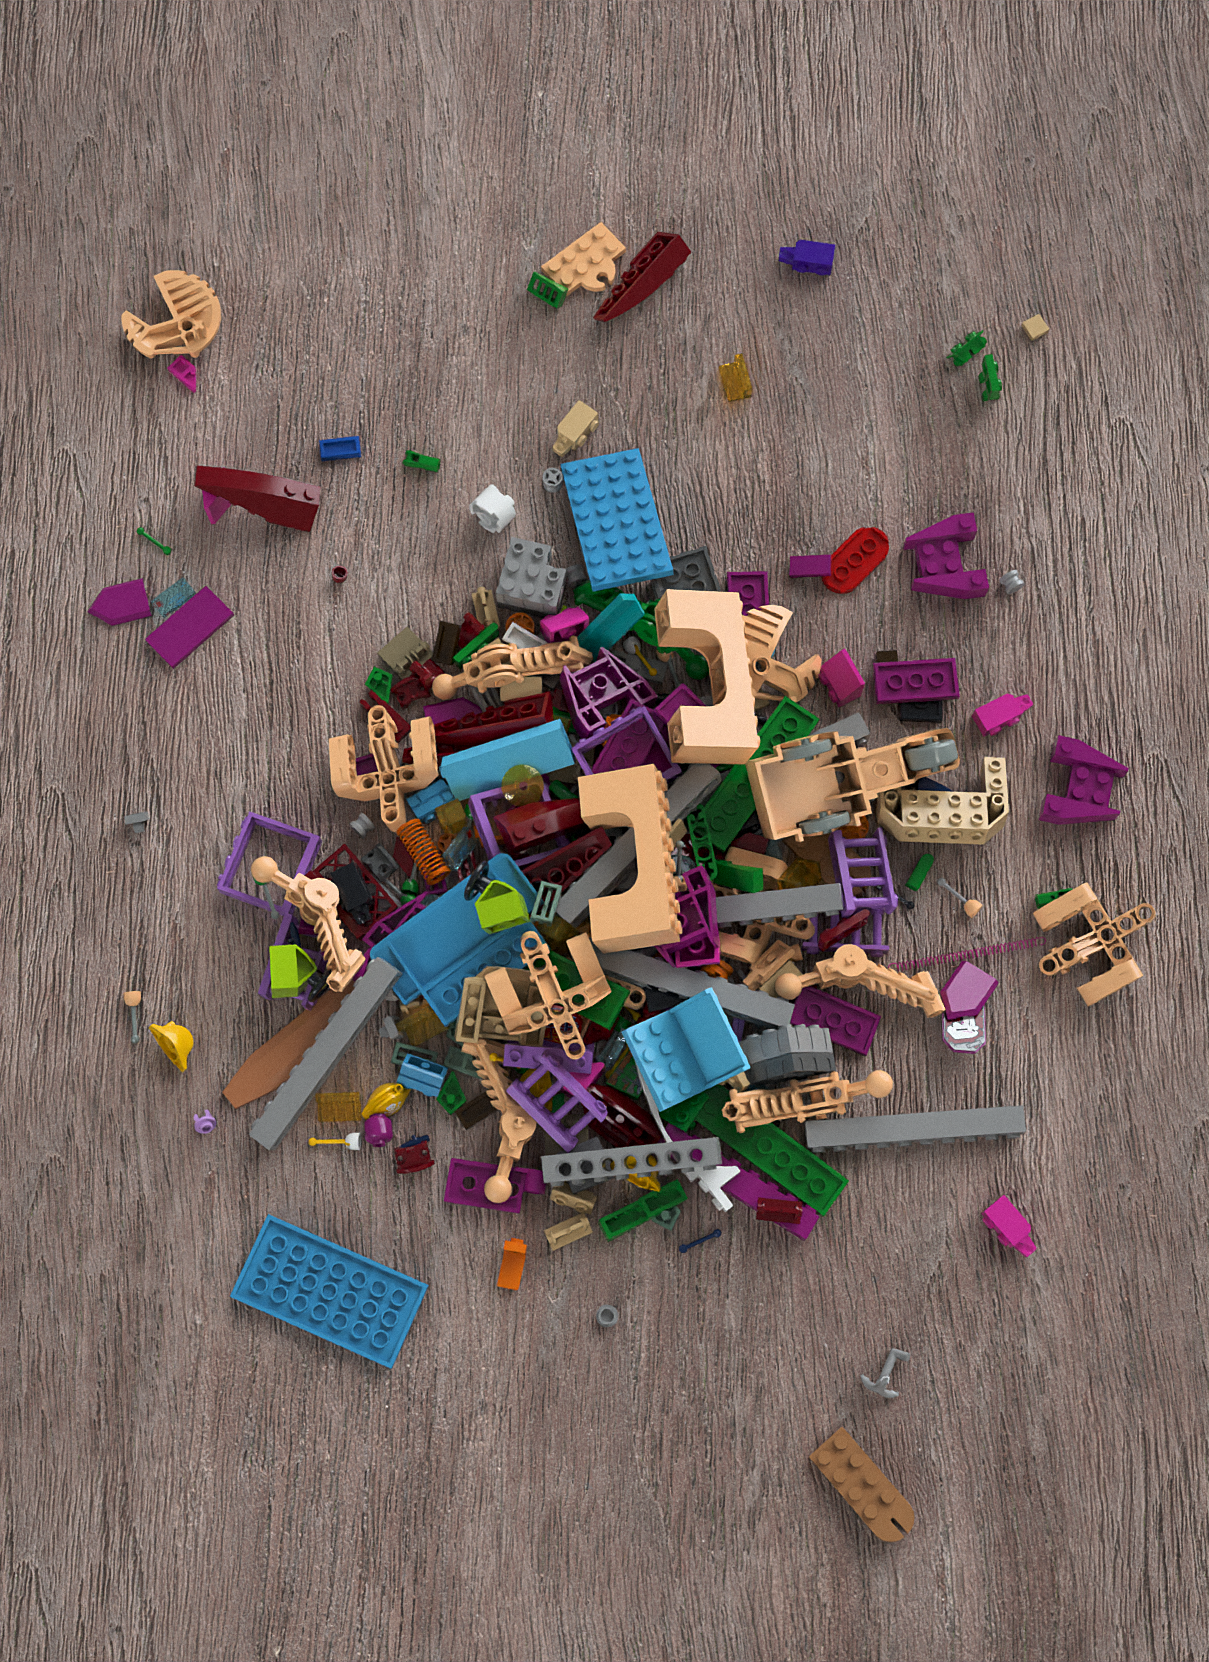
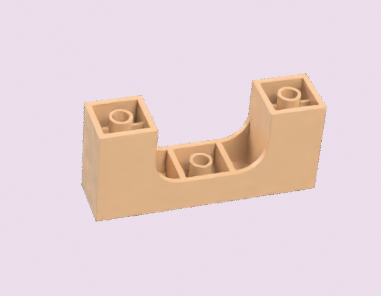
(715, 628)
(649, 909)

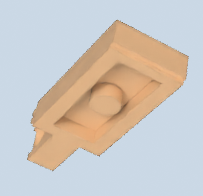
(768, 964)

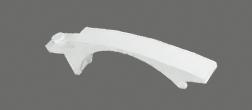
(709, 1179)

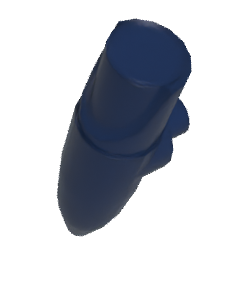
(295, 938)
(414, 1141)

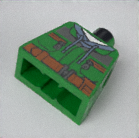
(626, 1078)

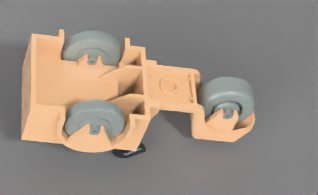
(827, 782)

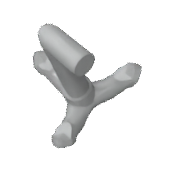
(881, 1383)

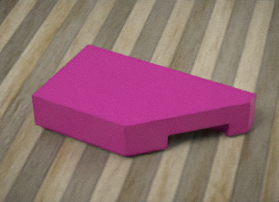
(184, 372)

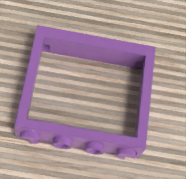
(601, 735)
(486, 834)
(240, 844)

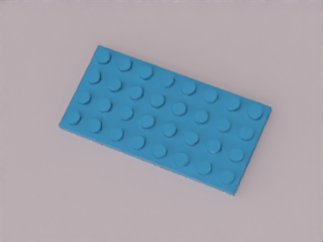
(616, 520)
(329, 1291)

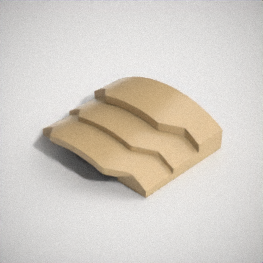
(481, 1016)

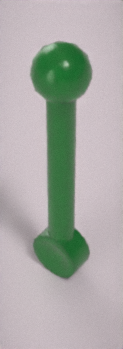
(166, 549)

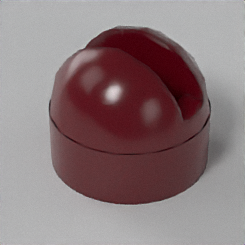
(342, 574)

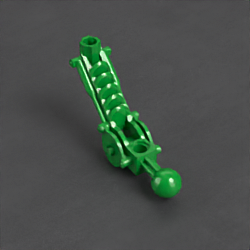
(695, 665)

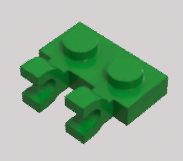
(989, 375)

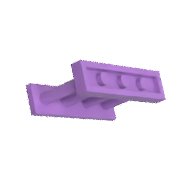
(841, 867)
(282, 939)
(875, 950)
(527, 1056)
(551, 1121)

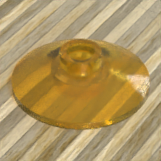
(512, 780)

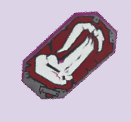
(964, 1033)

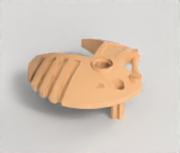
(191, 307)
(763, 633)

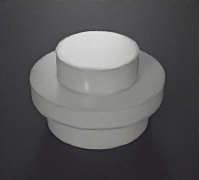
(607, 1315)

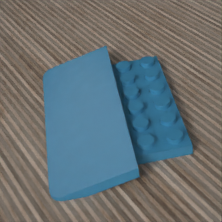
(449, 944)

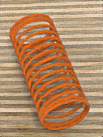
(433, 874)

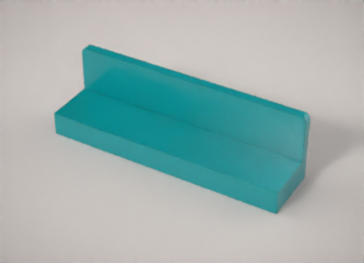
(611, 624)

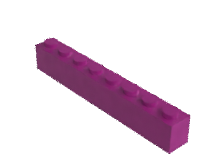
(748, 1187)

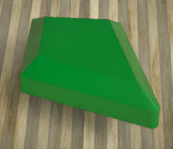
(380, 683)
(451, 1095)

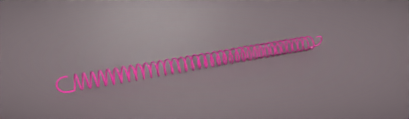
(968, 953)

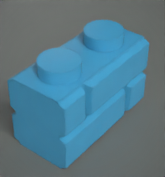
(425, 801)
(422, 1075)

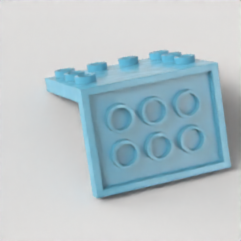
(686, 1049)

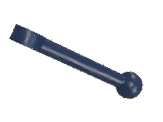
(716, 1233)

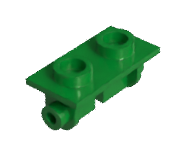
(960, 352)

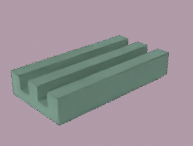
(542, 919)
(394, 1060)

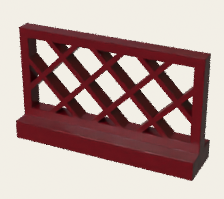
(345, 916)

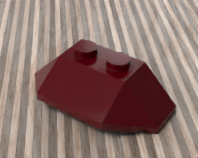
(625, 1122)

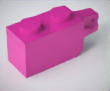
(1000, 713)
(1010, 1225)

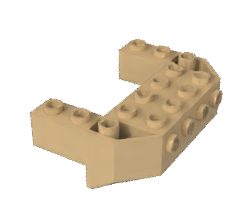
(947, 814)

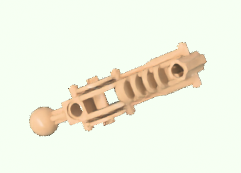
(524, 662)
(317, 906)
(851, 967)
(766, 1106)
(515, 1123)

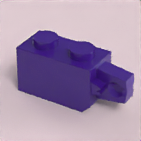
(809, 257)

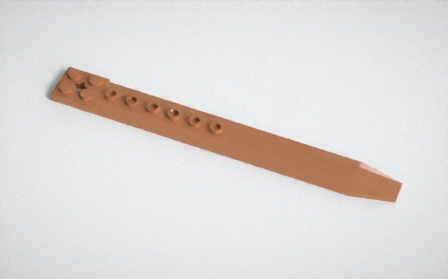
(275, 1059)

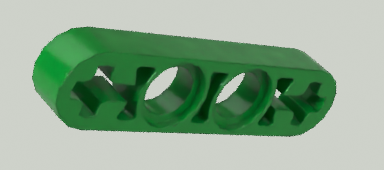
(704, 842)

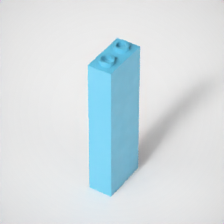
(484, 765)

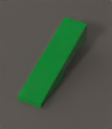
(738, 876)
(642, 1210)

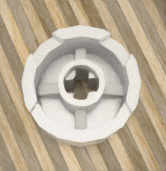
(493, 509)

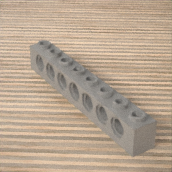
(553, 1164)

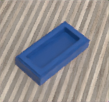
(340, 448)

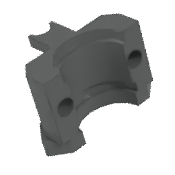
(380, 862)

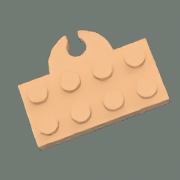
(586, 261)

